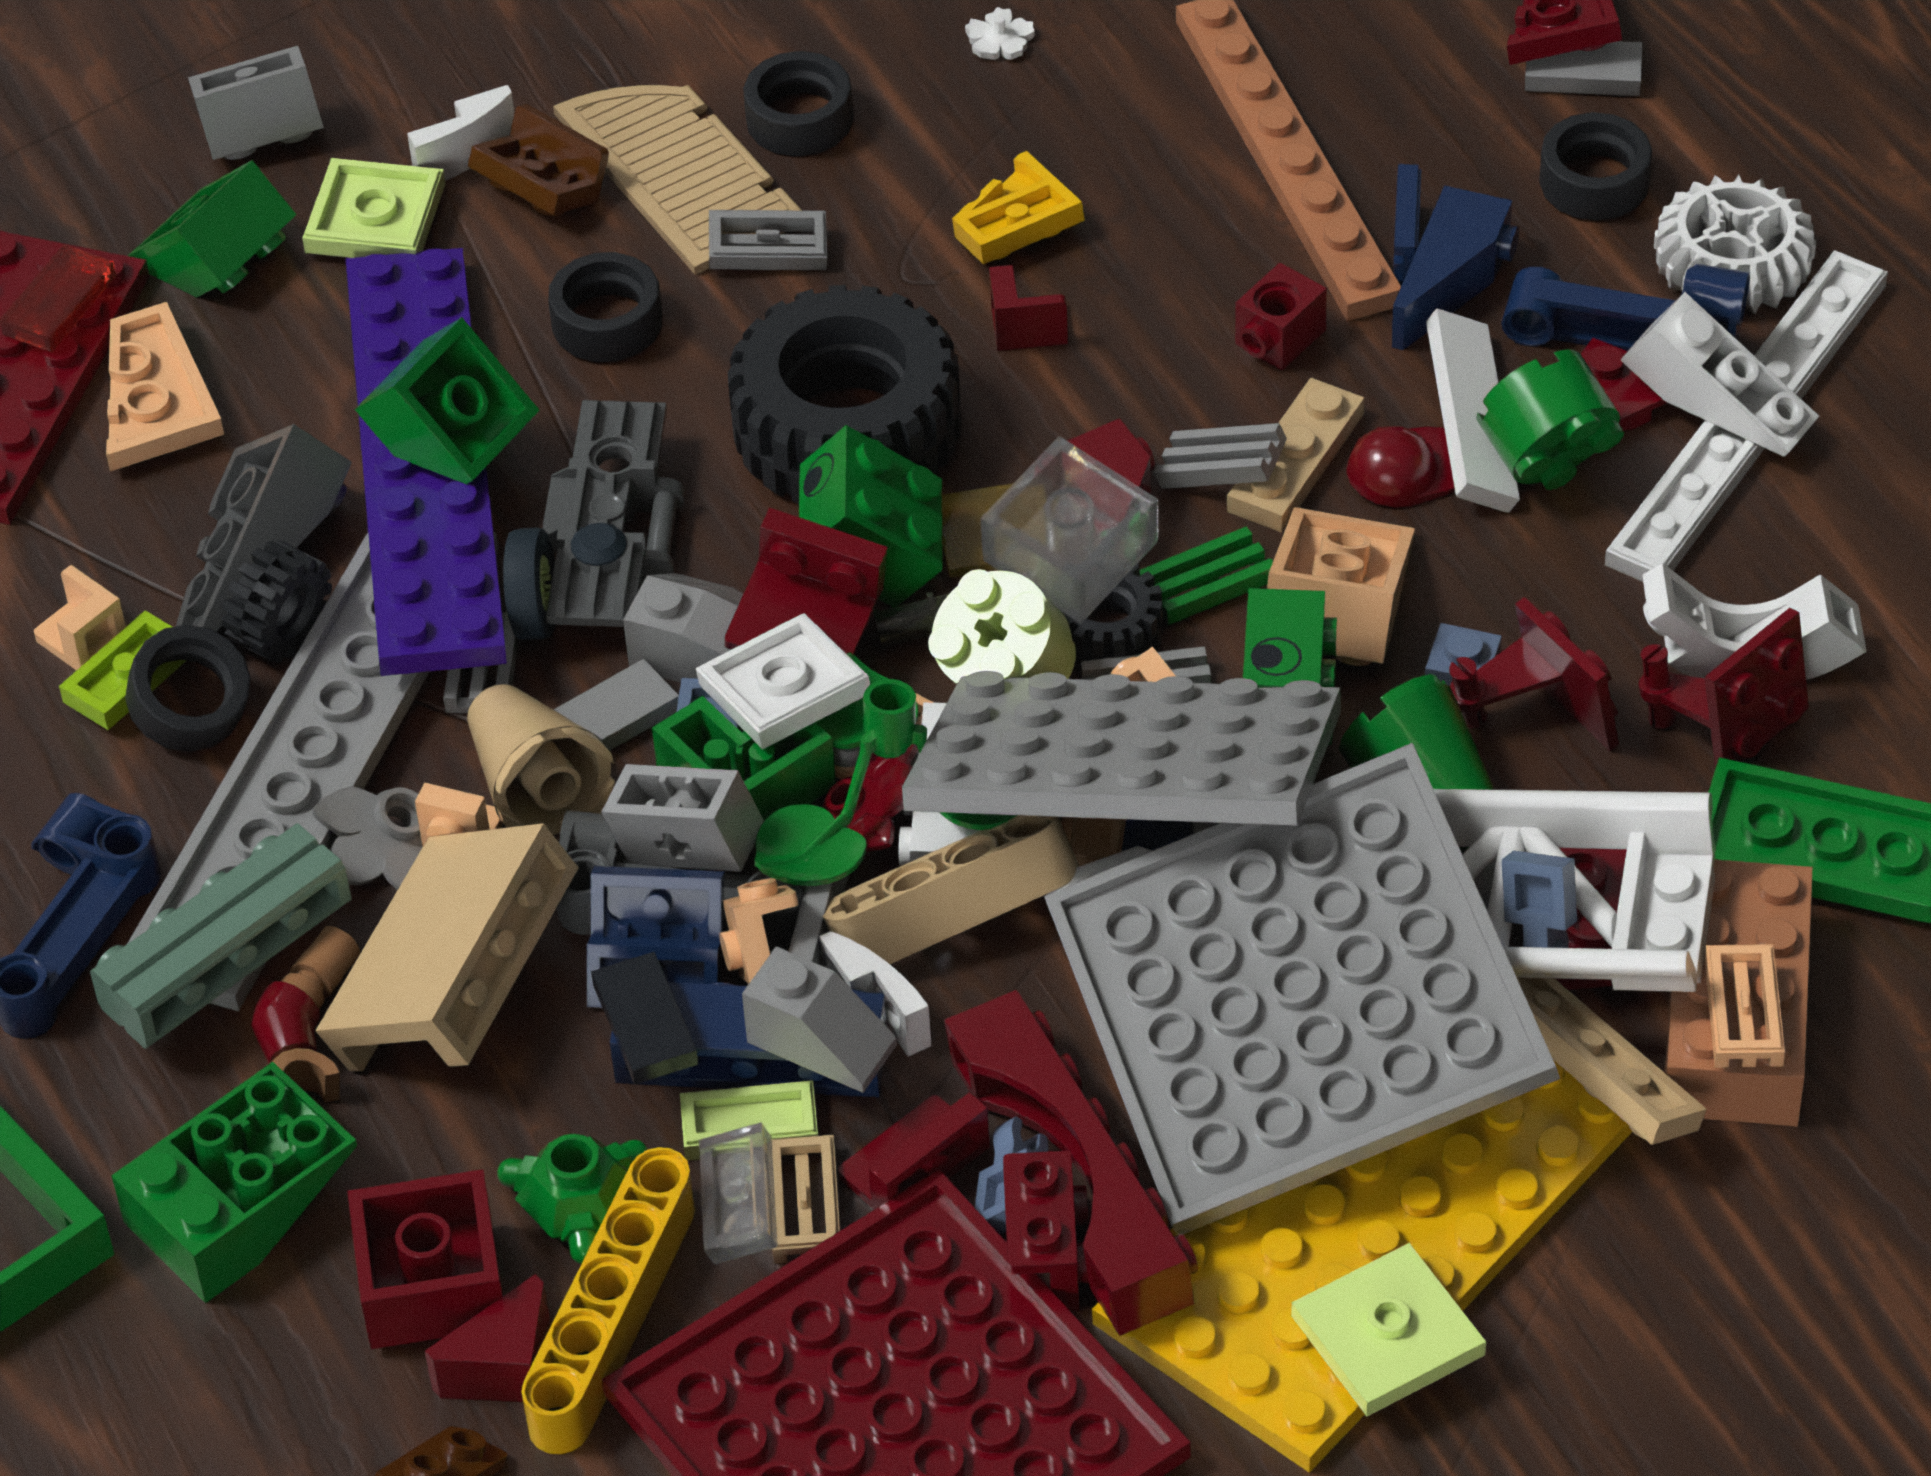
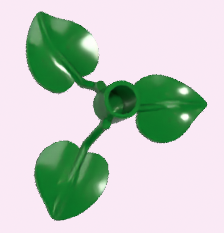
(804, 840)

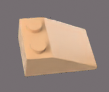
(1359, 569)

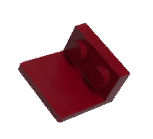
(814, 573)

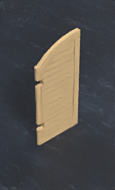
(673, 161)

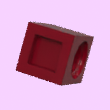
(1280, 316)

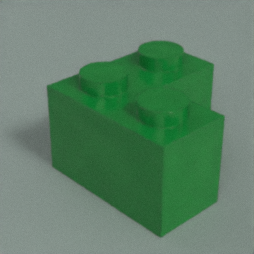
(778, 776)

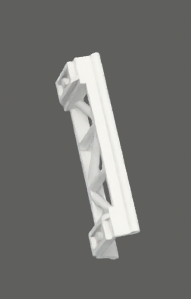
(1664, 887)

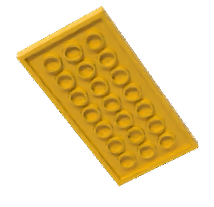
(1455, 1194)

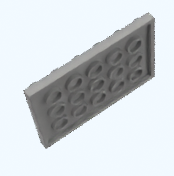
(1125, 749)

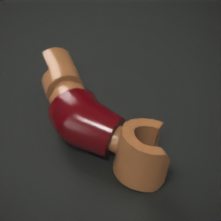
(290, 1012)

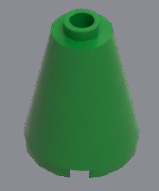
(1431, 719)

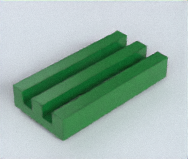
(1203, 567)

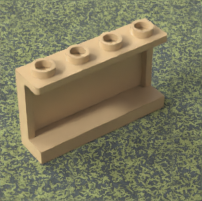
(450, 944)

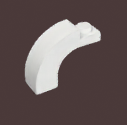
(1707, 632)

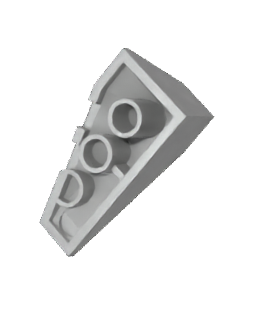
(679, 623)

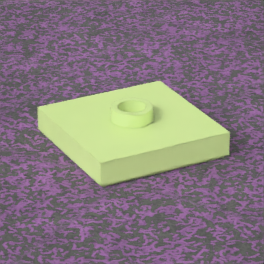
(373, 209)
(1388, 1329)

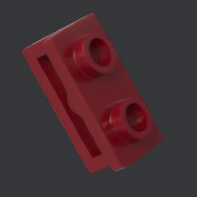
(1042, 1220)

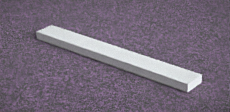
(1719, 459)

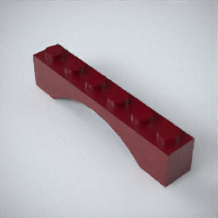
(1128, 1249)

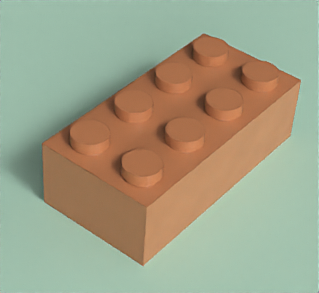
(1749, 907)

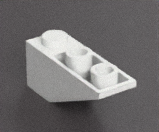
(1713, 376)

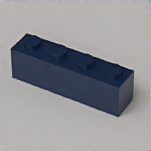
(725, 1058)

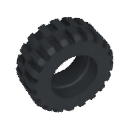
(841, 343)

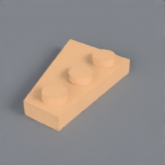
(154, 390)

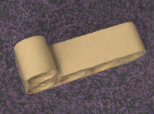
(955, 887)

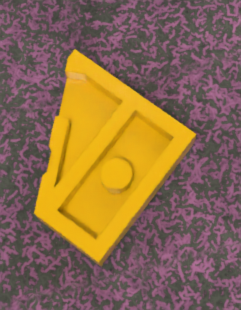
(1016, 212)

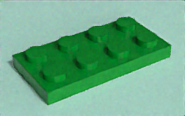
(1860, 842)

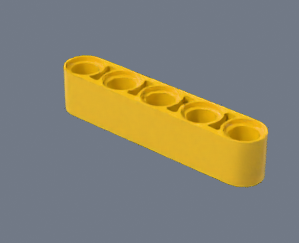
(612, 1325)

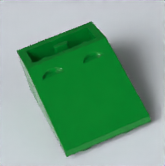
(232, 1180)

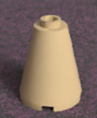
(537, 759)

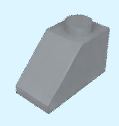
(815, 1020)

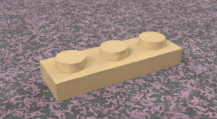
(1315, 432)

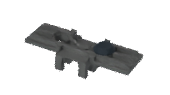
(587, 509)

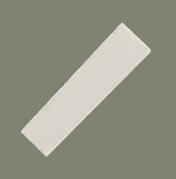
(1463, 378)

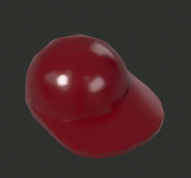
(1401, 466)

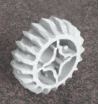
(1740, 230)

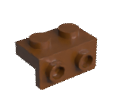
(543, 163)

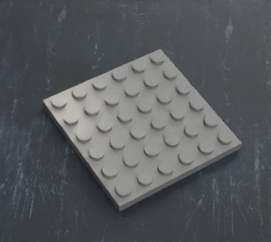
(1299, 991)

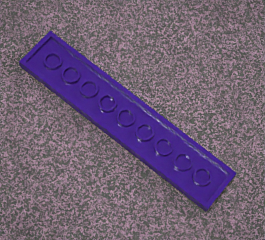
(425, 531)

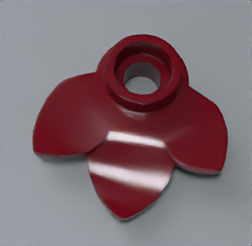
(878, 801)

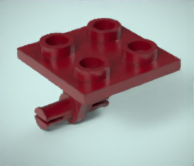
(1539, 660)
(1742, 698)

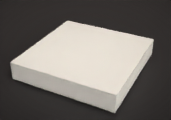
(783, 680)

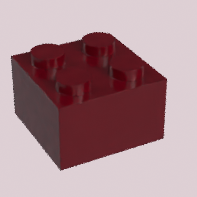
(424, 1256)

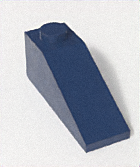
(1454, 259)

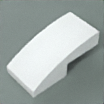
(450, 142)
(865, 971)

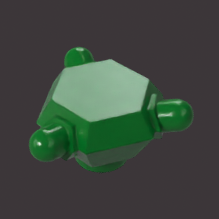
(570, 1185)

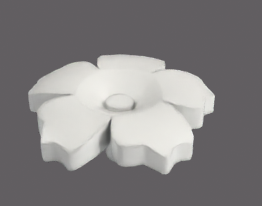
(999, 35)

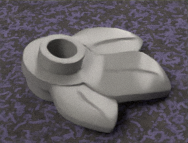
(366, 836)

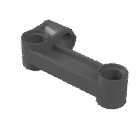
(592, 844)

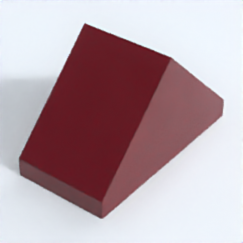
(492, 1349)

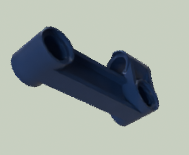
(1549, 309)
(110, 868)

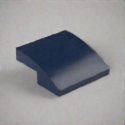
(657, 912)

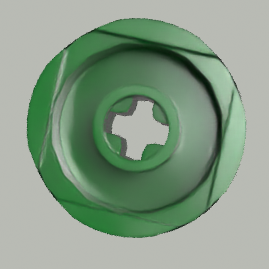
(1550, 419)

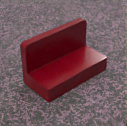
(916, 1146)

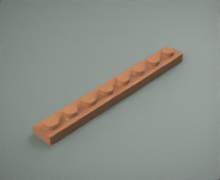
(1289, 158)

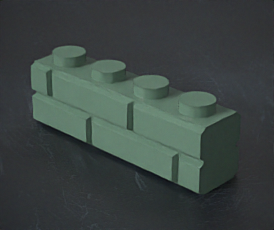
(220, 934)

